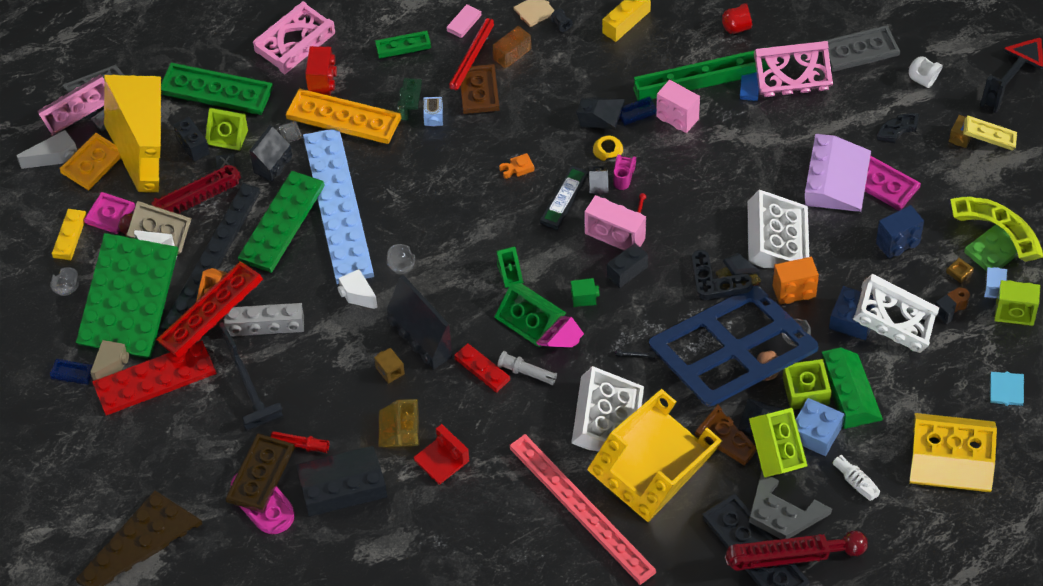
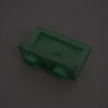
(409, 97)

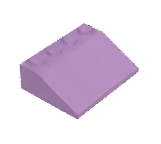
(837, 174)

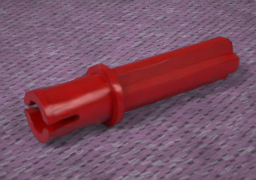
(303, 442)

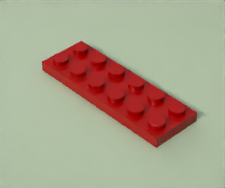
(209, 309)
(153, 378)

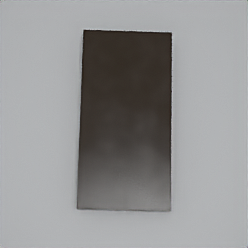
(260, 473)

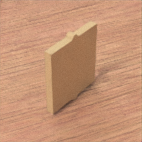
(534, 11)

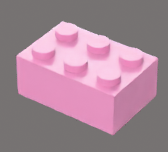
(614, 223)

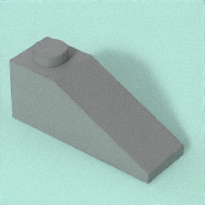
(52, 151)

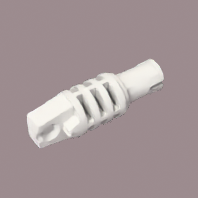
(857, 478)

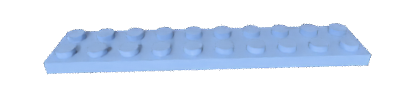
(338, 204)

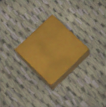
(959, 270)

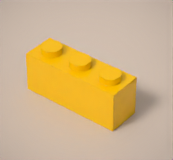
(624, 17)

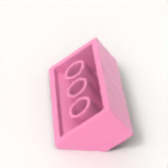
(73, 105)

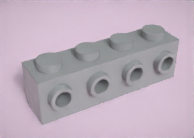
(265, 319)

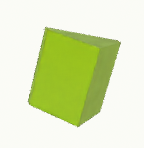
(226, 129)

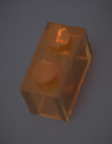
(512, 47)

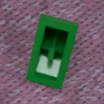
(509, 266)

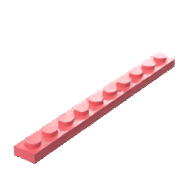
(583, 509)

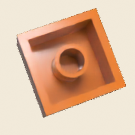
(795, 280)

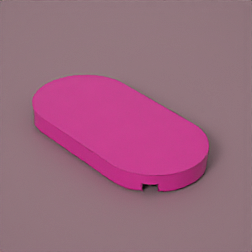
(277, 515)

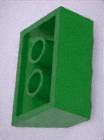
(527, 312)

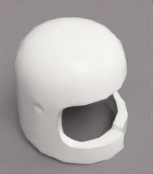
(924, 71)

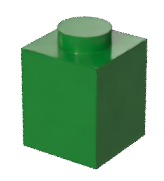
(584, 292)

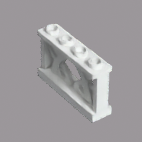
(881, 322)

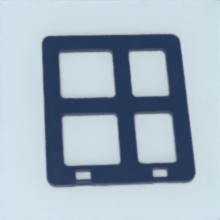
(733, 347)

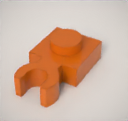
(519, 165)

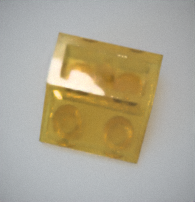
(399, 424)

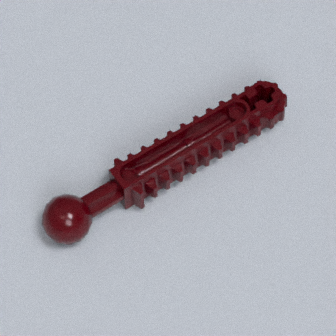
(192, 194)
(793, 550)

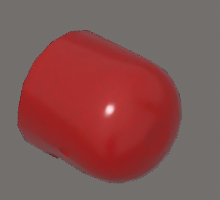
(737, 19)

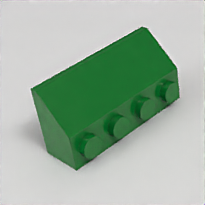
(850, 388)

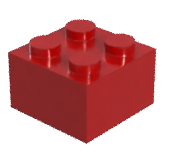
(321, 70)

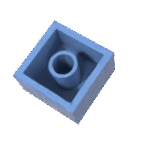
(818, 426)

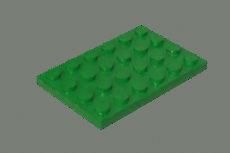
(127, 294)

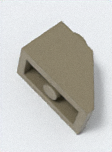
(109, 359)

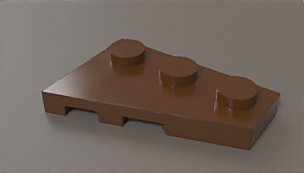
(733, 442)

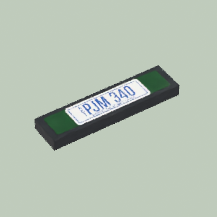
(564, 197)

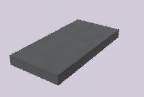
(861, 48)

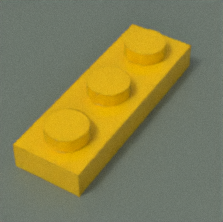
(69, 234)

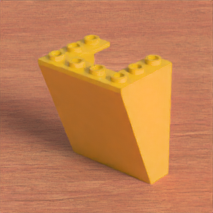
(134, 125)
(651, 457)

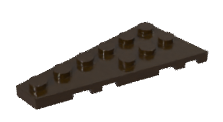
(141, 537)

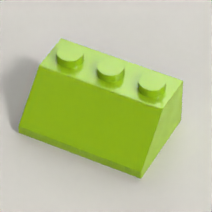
(778, 442)

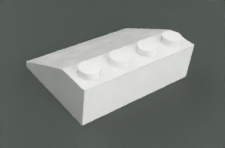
(776, 230)
(603, 406)

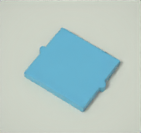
(1007, 388)

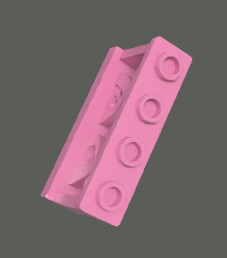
(293, 22)
(809, 49)

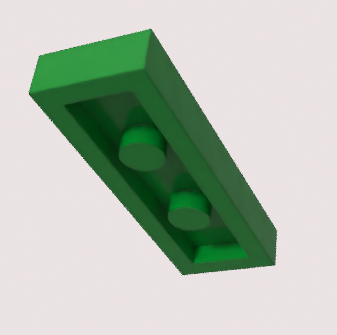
(403, 44)

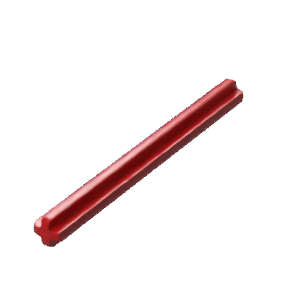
(471, 54)

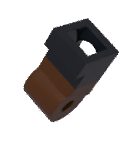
(951, 303)

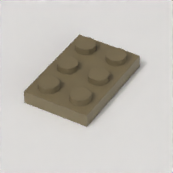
(158, 220)

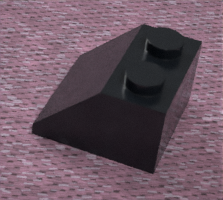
(270, 154)

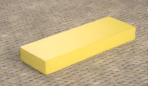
(990, 133)

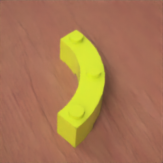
(1019, 231)

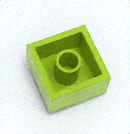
(1017, 302)
(806, 381)

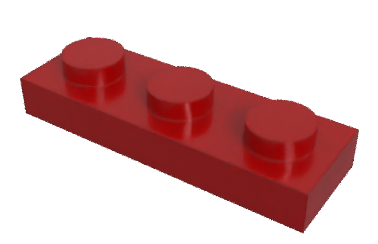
(482, 367)

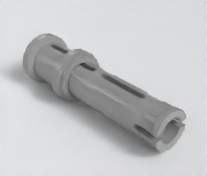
(518, 365)

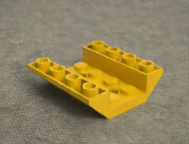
(953, 460)

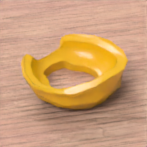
(601, 154)

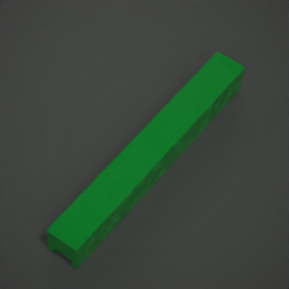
(698, 74)

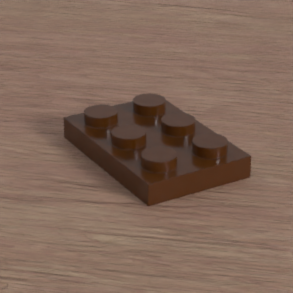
(480, 90)

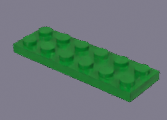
(216, 88)
(281, 221)

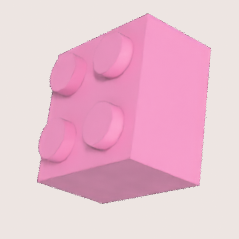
(678, 106)

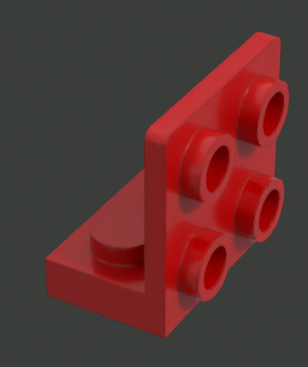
(443, 456)

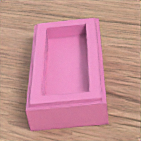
(464, 21)

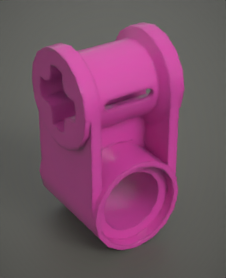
(623, 171)

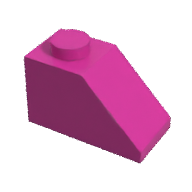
(562, 333)

